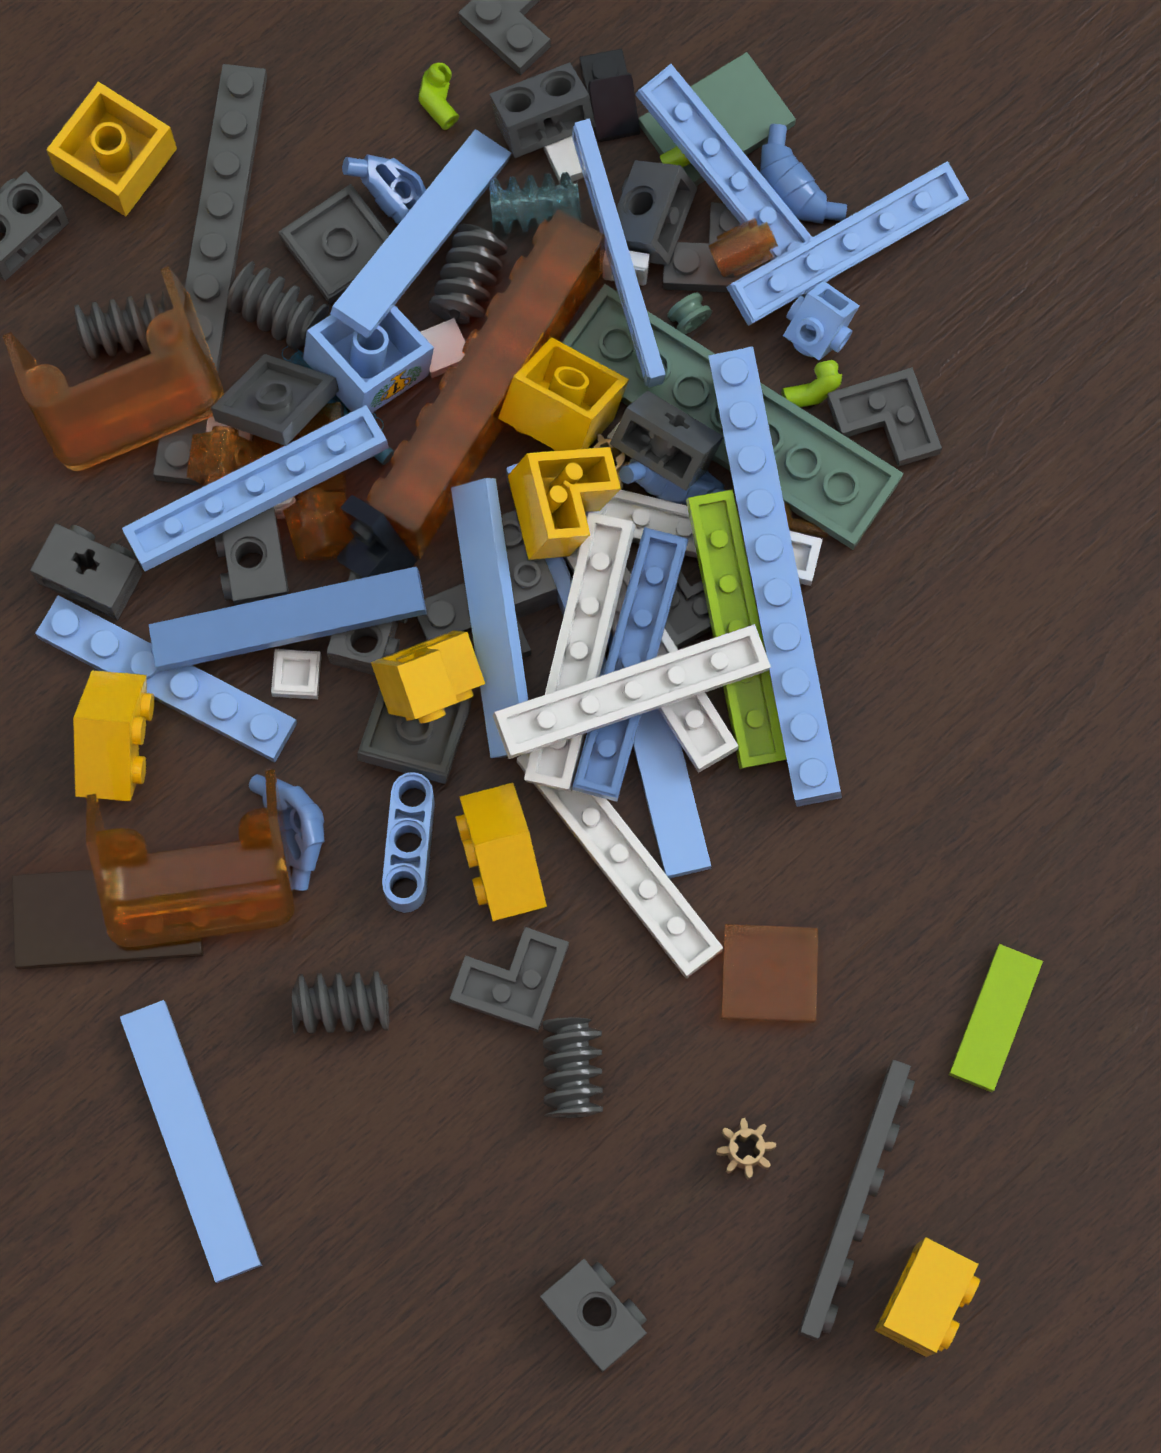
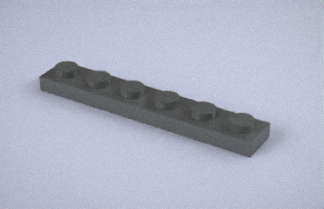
(850, 1220)

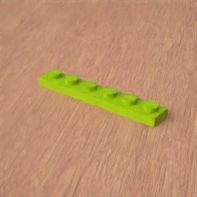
(731, 608)

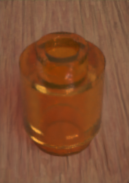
(743, 247)

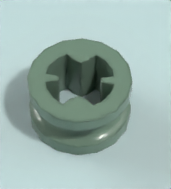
(689, 313)

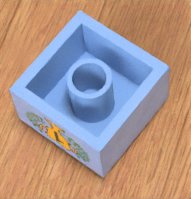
(370, 368)

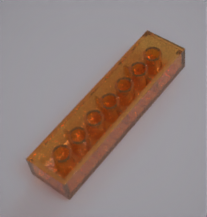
(464, 418)

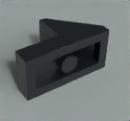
(610, 95)
(375, 542)

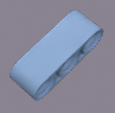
(408, 820)

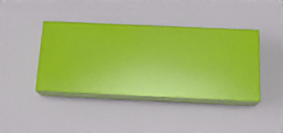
(995, 1018)

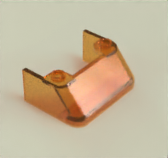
(131, 402)
(194, 888)

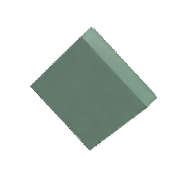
(739, 101)

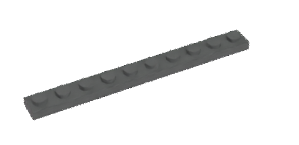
(218, 233)

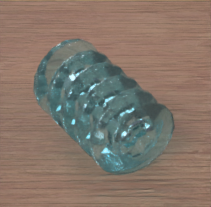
(533, 201)

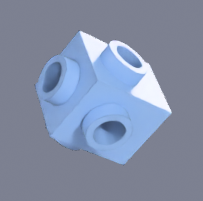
(820, 321)

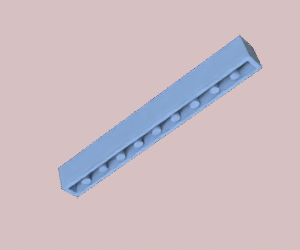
(775, 577)

